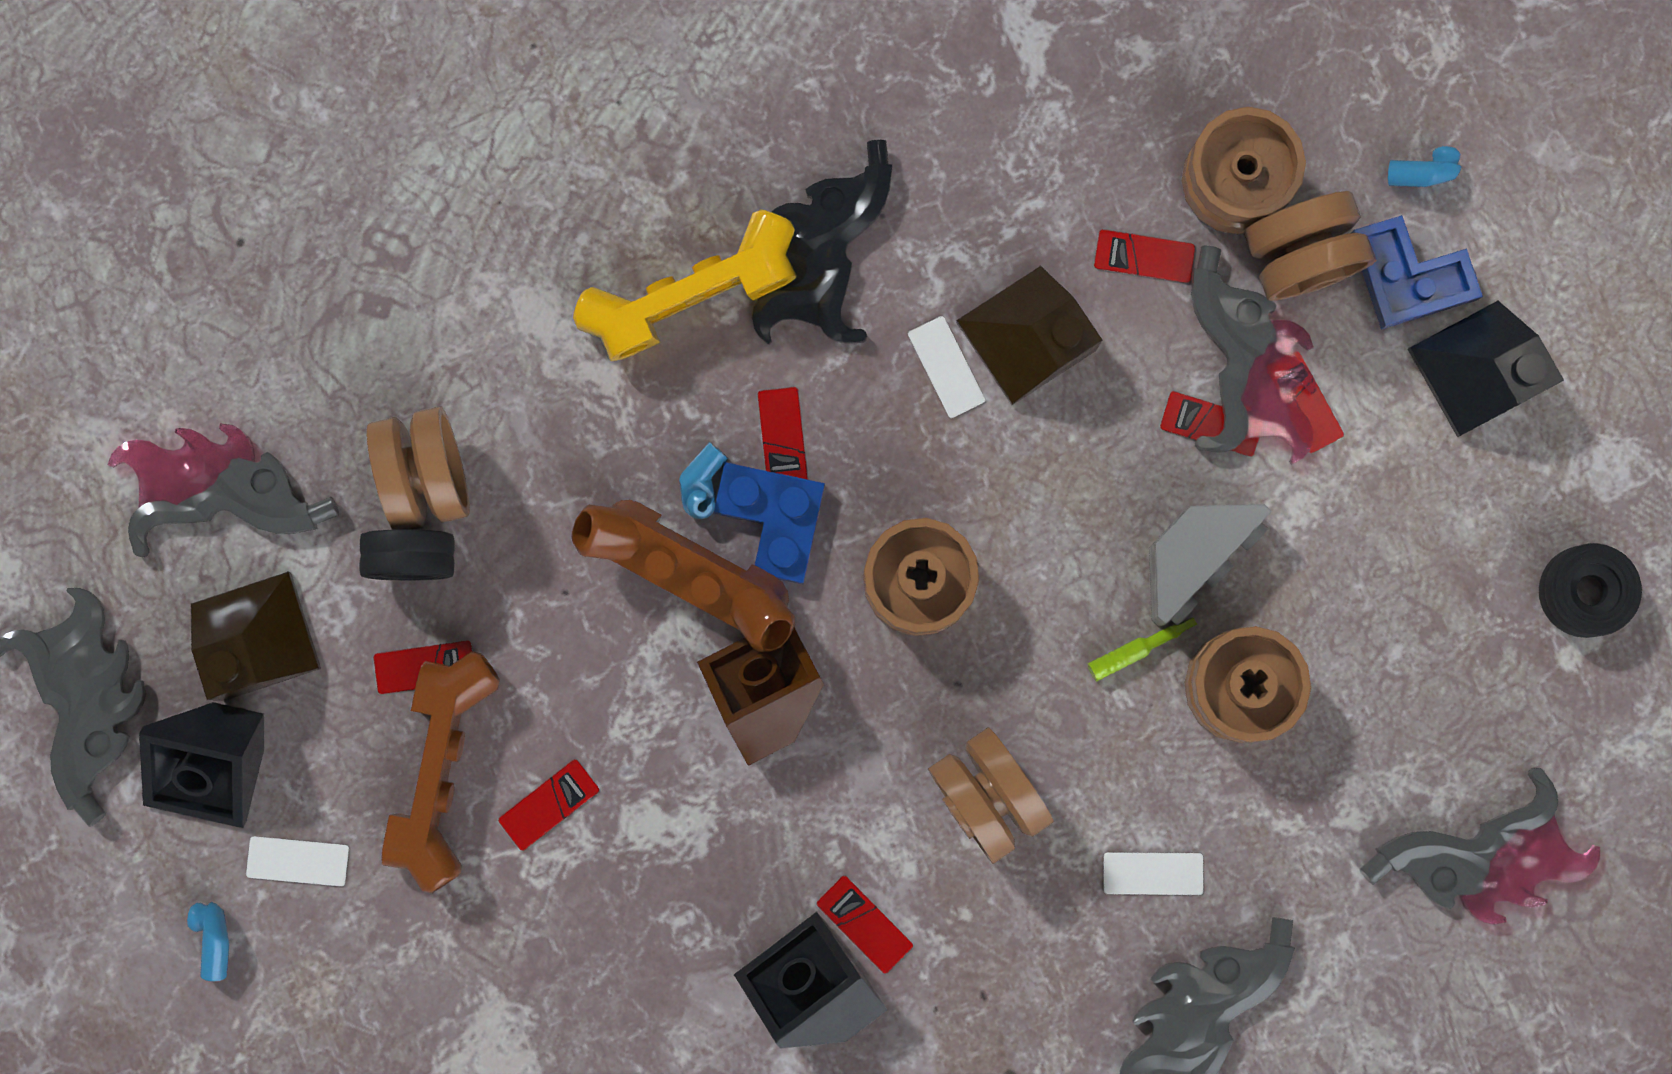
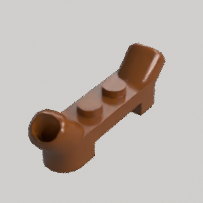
(637, 541)
(414, 839)

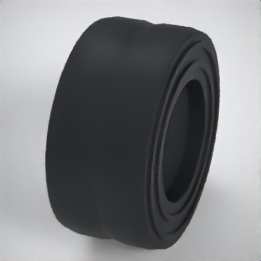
(407, 555)
(1618, 580)

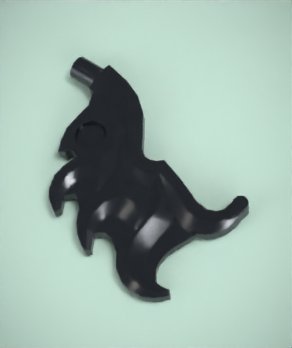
(818, 248)

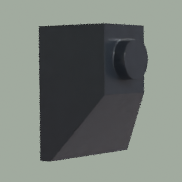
(1484, 366)
(203, 762)
(809, 988)

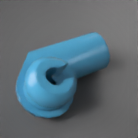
(1426, 173)
(697, 483)
(215, 939)

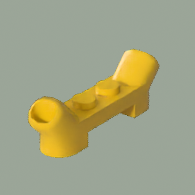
(628, 325)

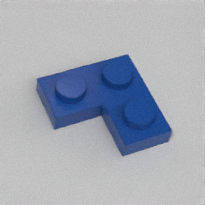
(1409, 289)
(785, 508)

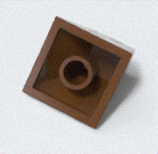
(762, 693)

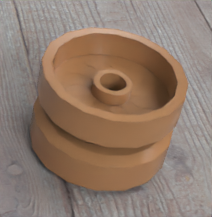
(1240, 143)
(1309, 245)
(418, 469)
(926, 547)
(1278, 681)
(991, 794)

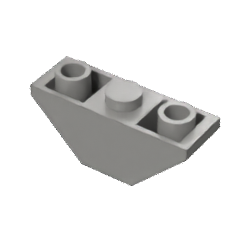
(1197, 552)

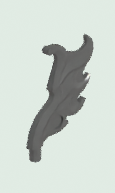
(87, 691)
(1196, 1012)

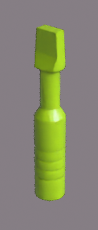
(1135, 650)

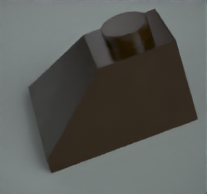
(1029, 334)
(251, 638)

